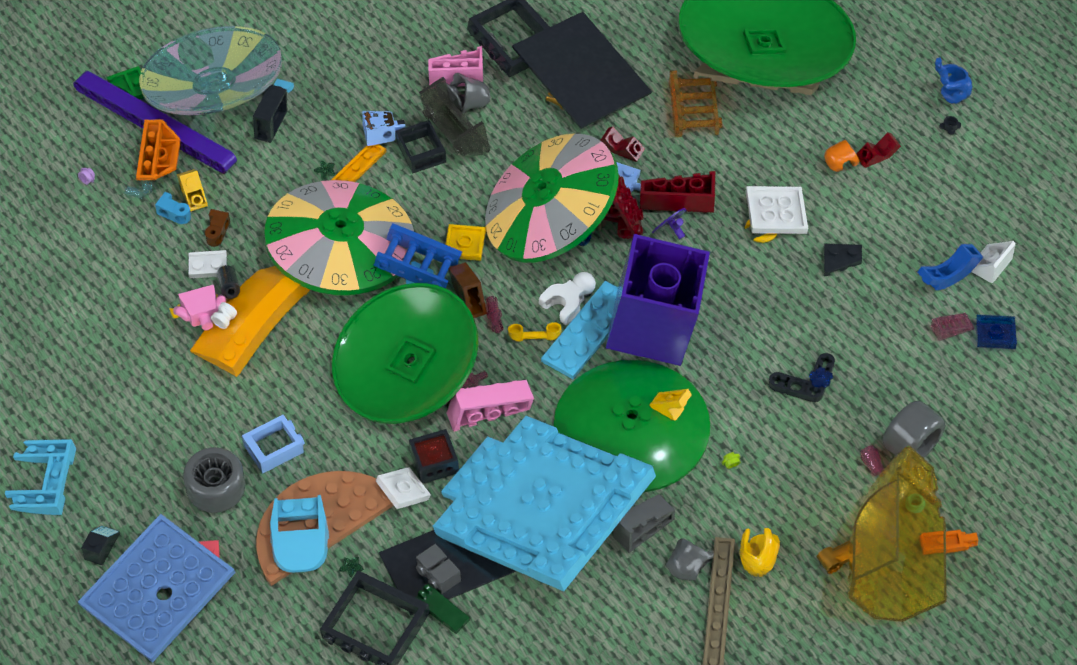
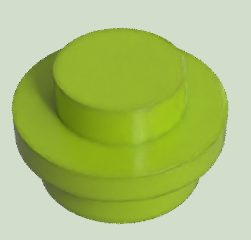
(731, 460)

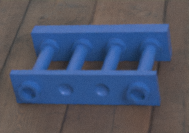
(420, 244)

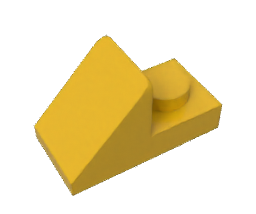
(671, 402)

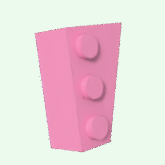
(467, 63)

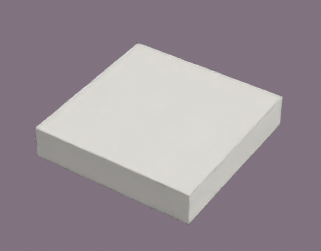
(403, 488)

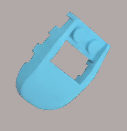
(299, 549)

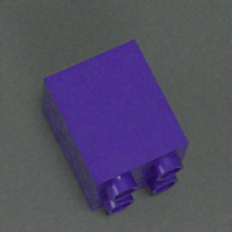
(658, 300)

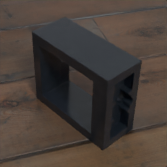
(270, 113)
(426, 159)

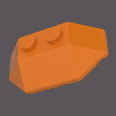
(157, 151)

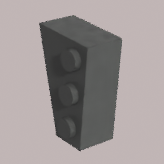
(643, 522)

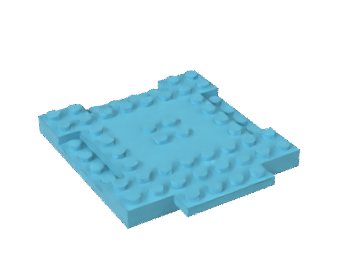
(540, 501)

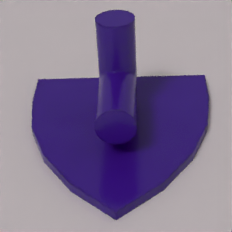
(675, 225)

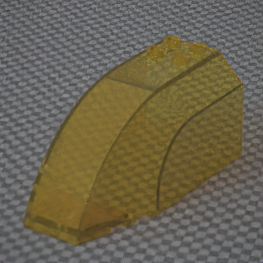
(899, 543)

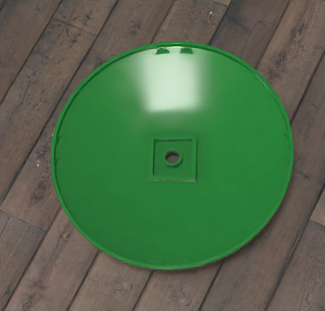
(801, 46)

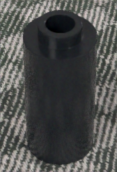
(228, 282)

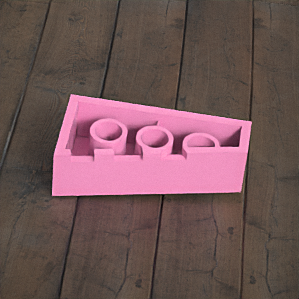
(488, 403)

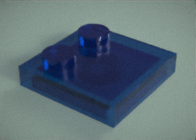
(996, 331)

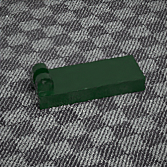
(443, 609)

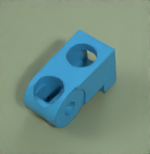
(172, 209)

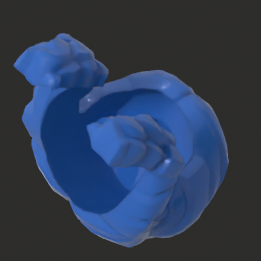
(957, 85)

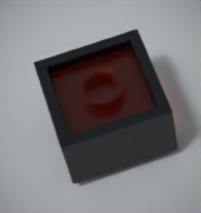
(434, 456)

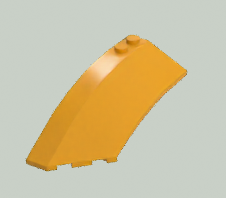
(259, 308)

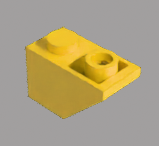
(192, 189)

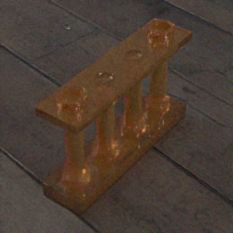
(679, 110)

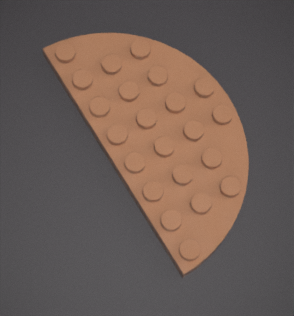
(348, 503)

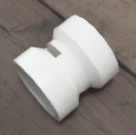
(224, 315)

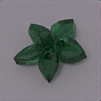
(325, 169)
(351, 566)

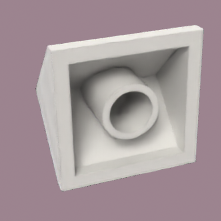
(994, 261)

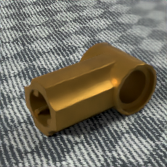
(834, 558)

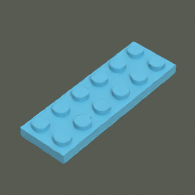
(583, 334)

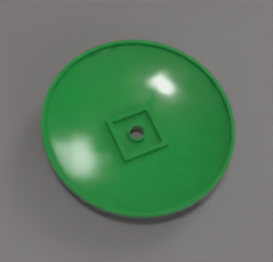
(386, 332)
(597, 411)

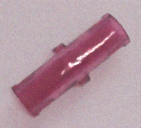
(494, 314)

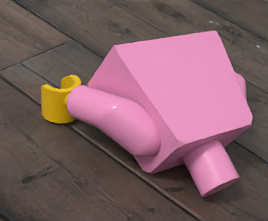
(198, 306)

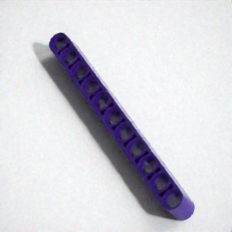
(138, 111)

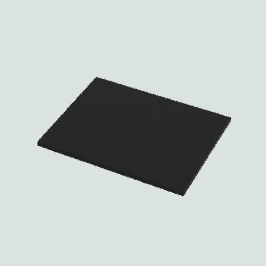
(581, 69)

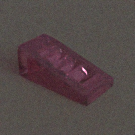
(948, 332)

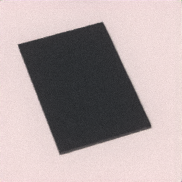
(473, 568)

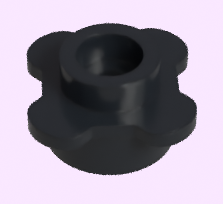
(950, 120)

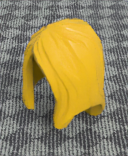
(760, 553)

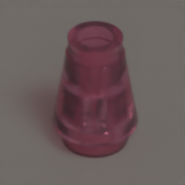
(872, 459)

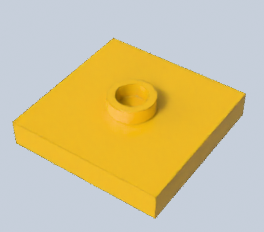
(467, 239)

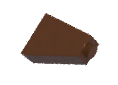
(468, 288)

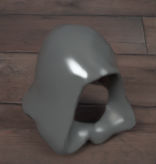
(476, 92)
(688, 560)

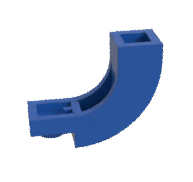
(953, 269)

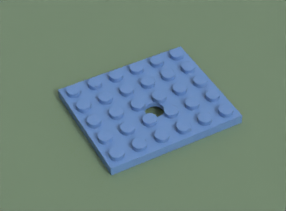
(128, 590)

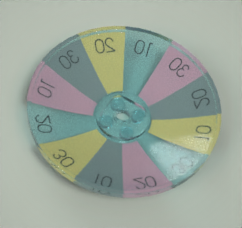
(210, 70)

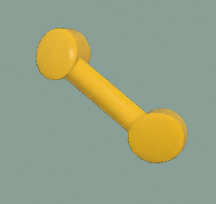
(553, 331)

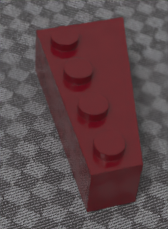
(691, 193)

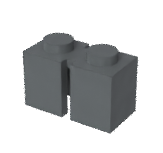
(441, 573)

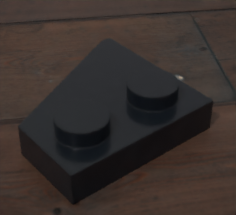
(841, 257)

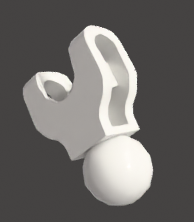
(569, 295)

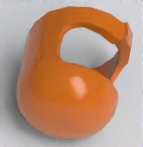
(839, 154)

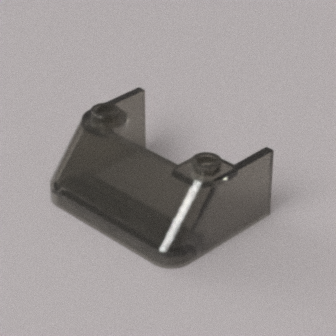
(464, 137)

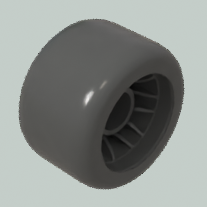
(914, 426)
(214, 479)

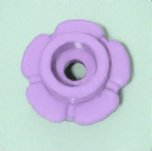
(86, 175)

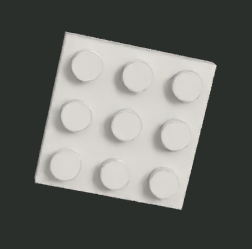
(776, 210)

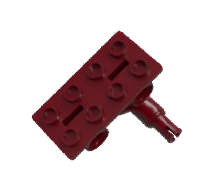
(625, 212)

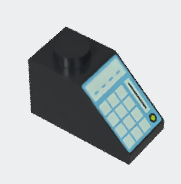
(99, 544)

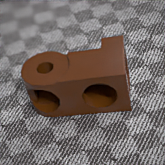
(218, 226)

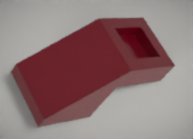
(628, 148)
(884, 149)

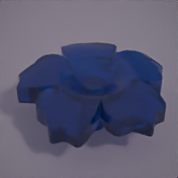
(821, 377)

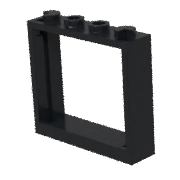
(485, 40)
(389, 594)

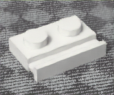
(206, 263)

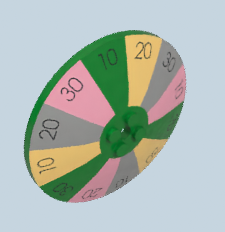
(544, 223)
(332, 260)

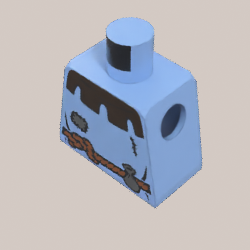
(380, 127)

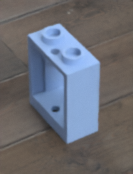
(280, 456)

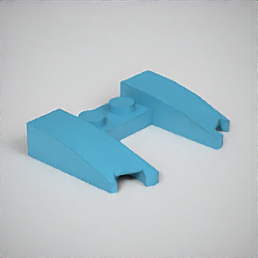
(50, 499)

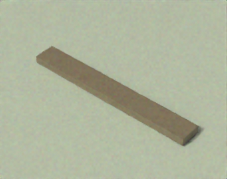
(719, 601)

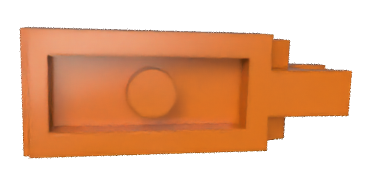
(960, 541)

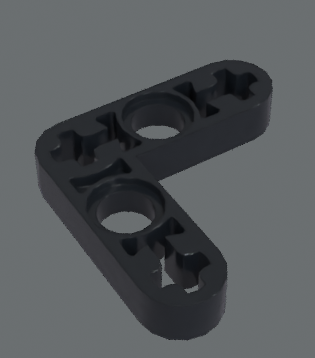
(806, 386)

